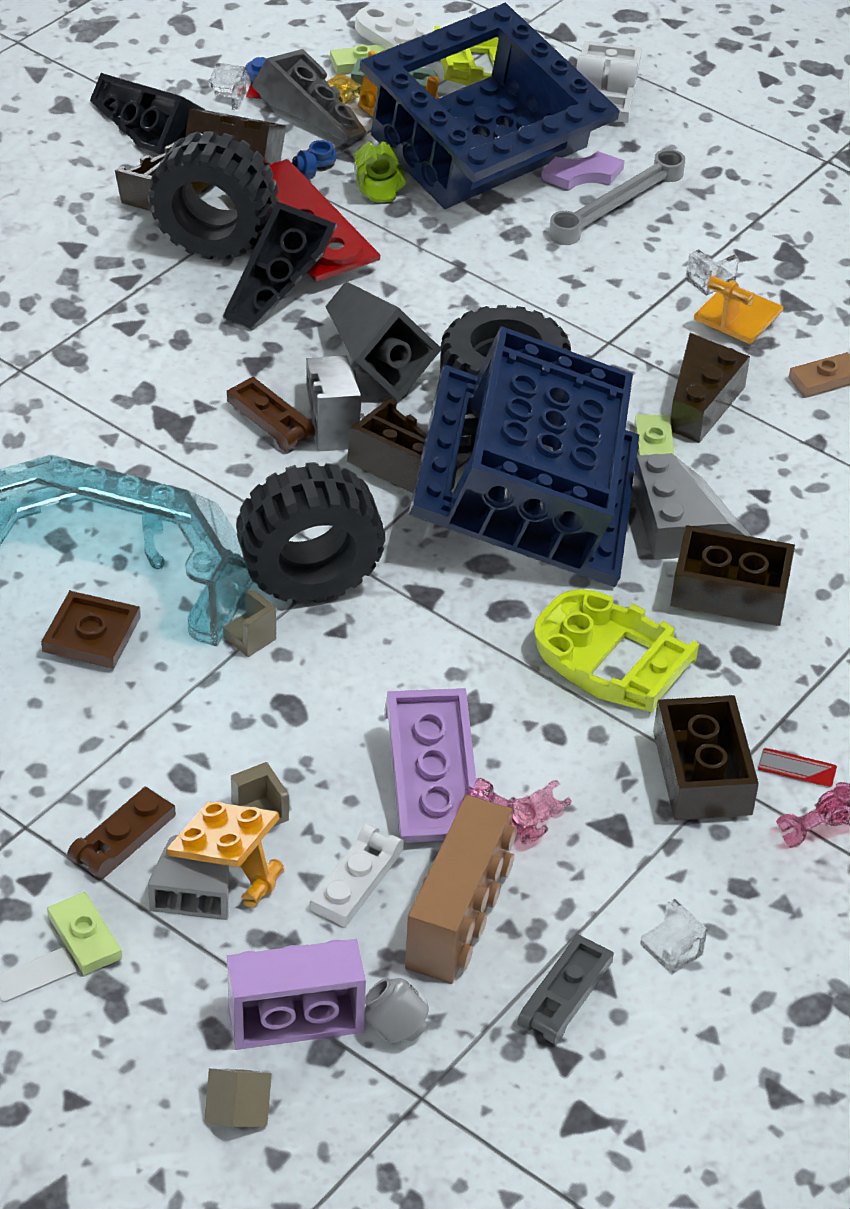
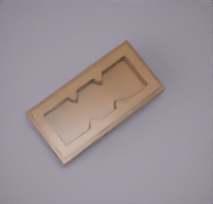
(822, 374)

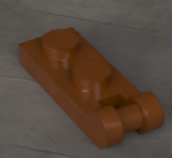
(270, 413)
(122, 833)

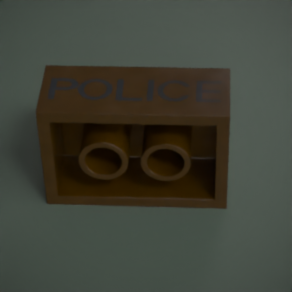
(732, 575)
(705, 757)

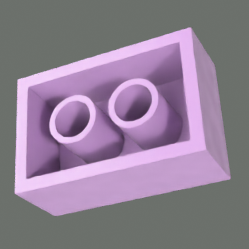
(296, 993)

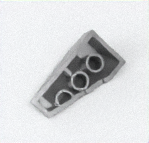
(299, 88)

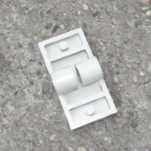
(612, 71)

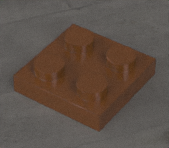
(91, 629)

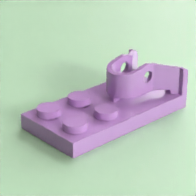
(429, 759)

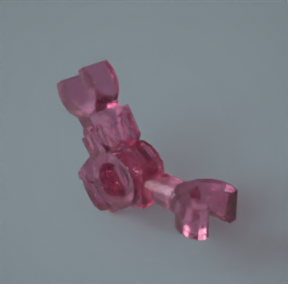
(831, 809)
(526, 810)

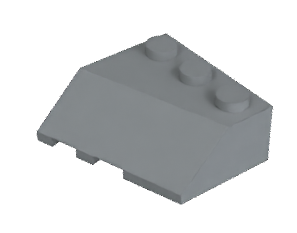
(674, 497)

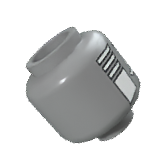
(396, 1010)

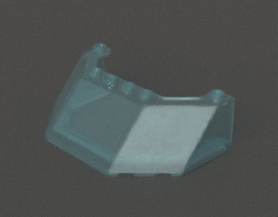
(214, 543)

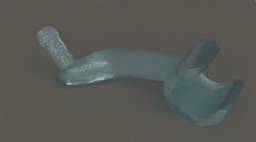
(152, 523)

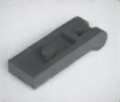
(566, 988)

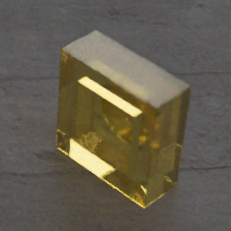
(347, 87)

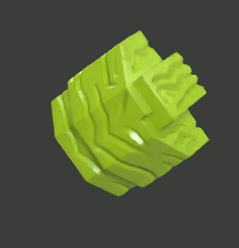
(378, 172)

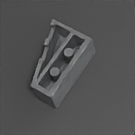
(332, 400)

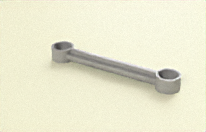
(567, 225)

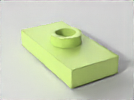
(346, 58)
(654, 434)
(84, 933)

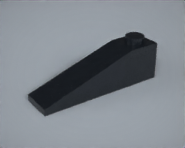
(143, 112)
(281, 257)

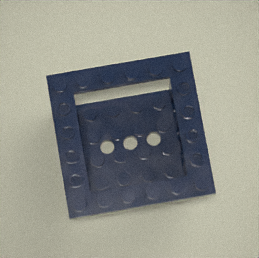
(531, 91)
(515, 492)

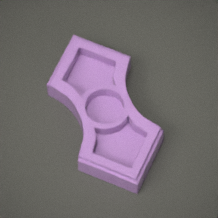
(573, 172)

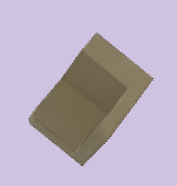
(255, 627)
(260, 789)
(237, 1097)

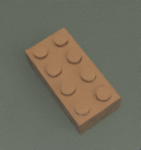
(460, 889)

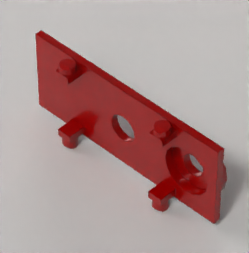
(300, 193)

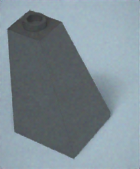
(381, 338)

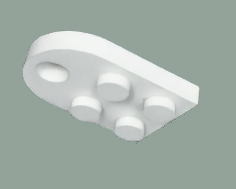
(388, 26)

